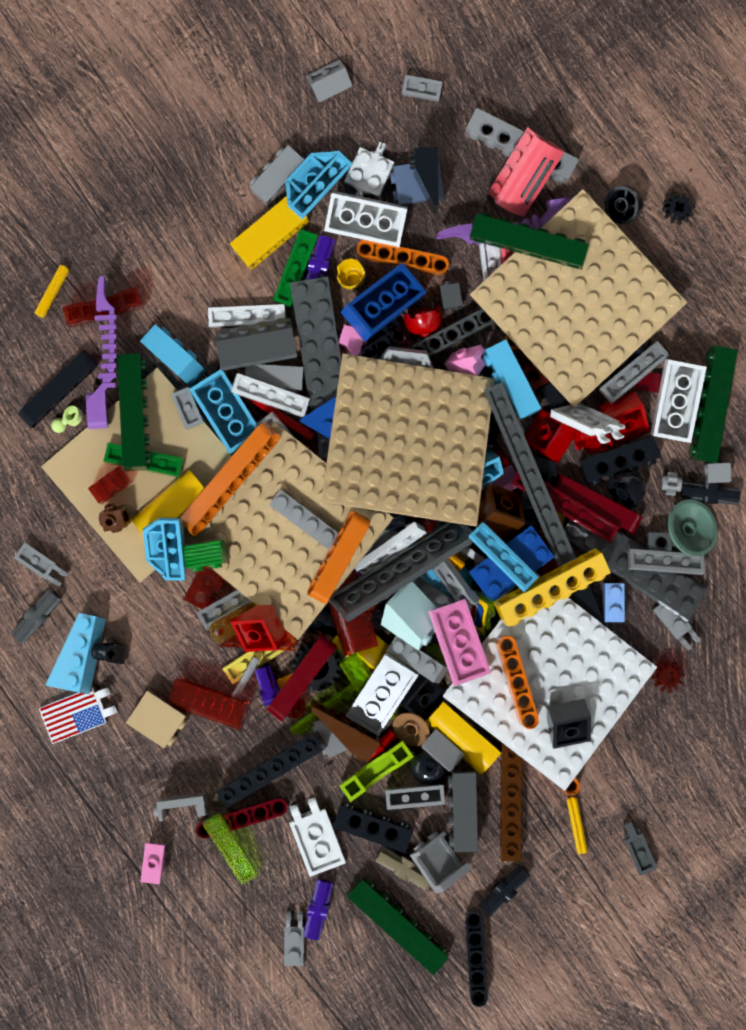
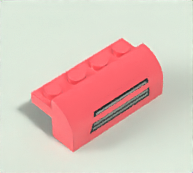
(525, 173)

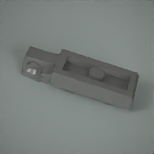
(638, 849)

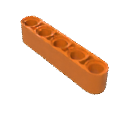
(412, 255)
(338, 557)
(523, 689)

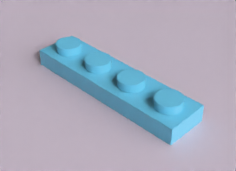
(503, 556)

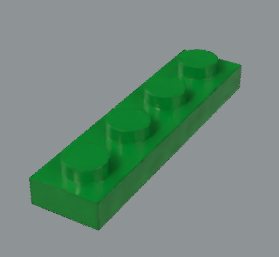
(295, 266)
(160, 463)

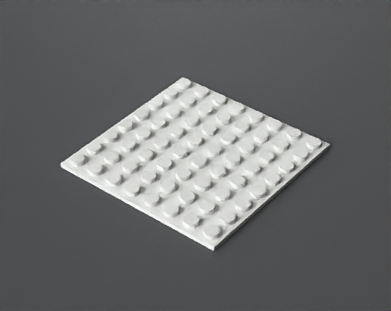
(564, 660)

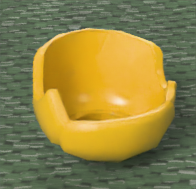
(351, 274)

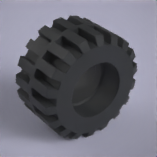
(329, 678)

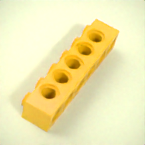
(558, 577)

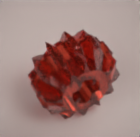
(674, 673)

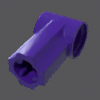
(267, 684)

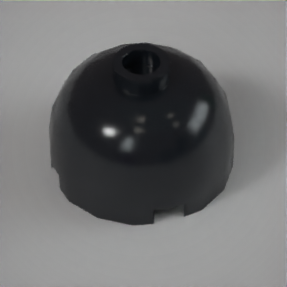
(624, 204)
(628, 488)
(323, 622)
(426, 768)

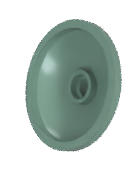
(699, 526)

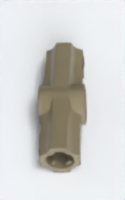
(401, 867)

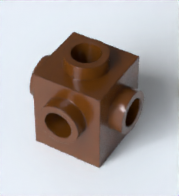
(114, 518)

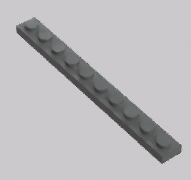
(529, 474)

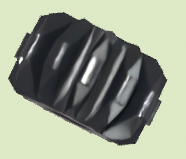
(680, 215)

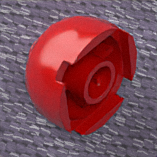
(423, 320)
(585, 441)

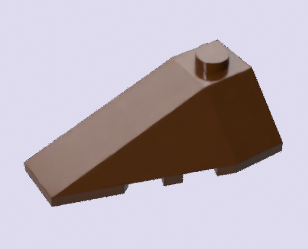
(352, 735)

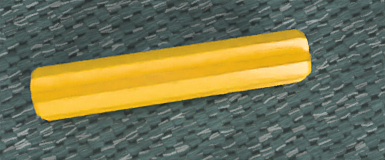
(52, 291)
(577, 826)

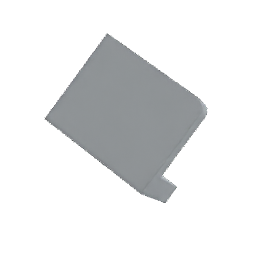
(717, 473)

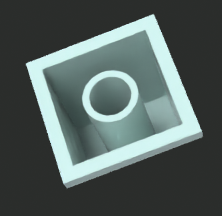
(408, 616)

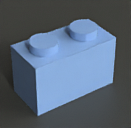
(613, 602)

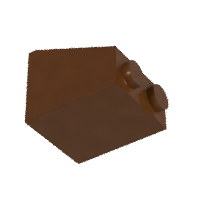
(500, 511)

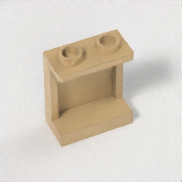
(157, 720)

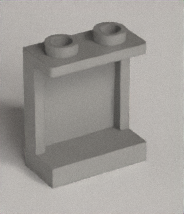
(197, 799)
(438, 862)

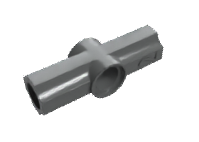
(36, 616)

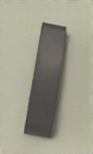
(458, 328)

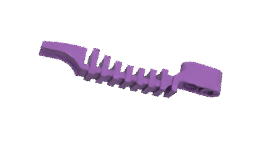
(464, 231)
(97, 402)

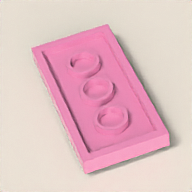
(459, 642)

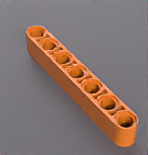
(230, 478)

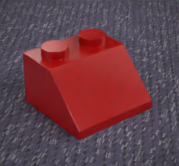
(631, 413)
(549, 436)
(259, 629)

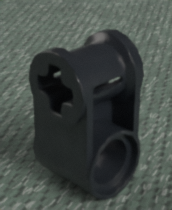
(109, 652)

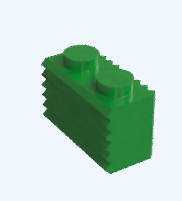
(205, 554)

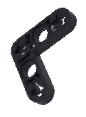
(387, 339)

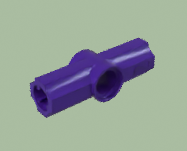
(320, 260)
(318, 909)

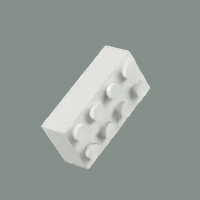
(366, 218)
(678, 400)

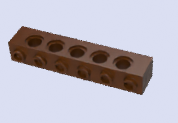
(510, 804)

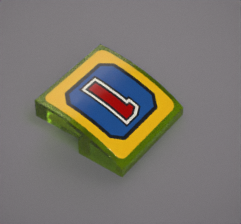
(482, 613)

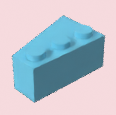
(173, 354)

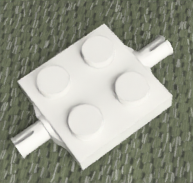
(370, 171)

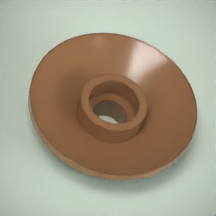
(411, 735)

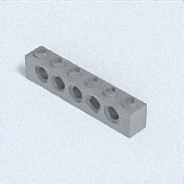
(481, 119)

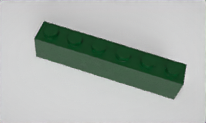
(529, 241)
(713, 404)
(132, 412)
(398, 926)

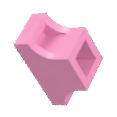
(351, 340)
(466, 360)
(153, 863)

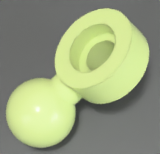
(71, 416)

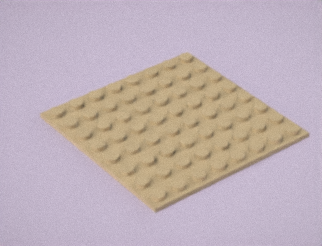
(576, 320)
(408, 440)
(82, 465)
(269, 554)

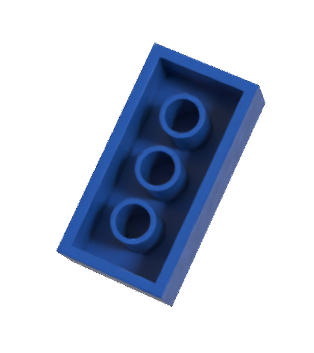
(383, 302)
(527, 547)

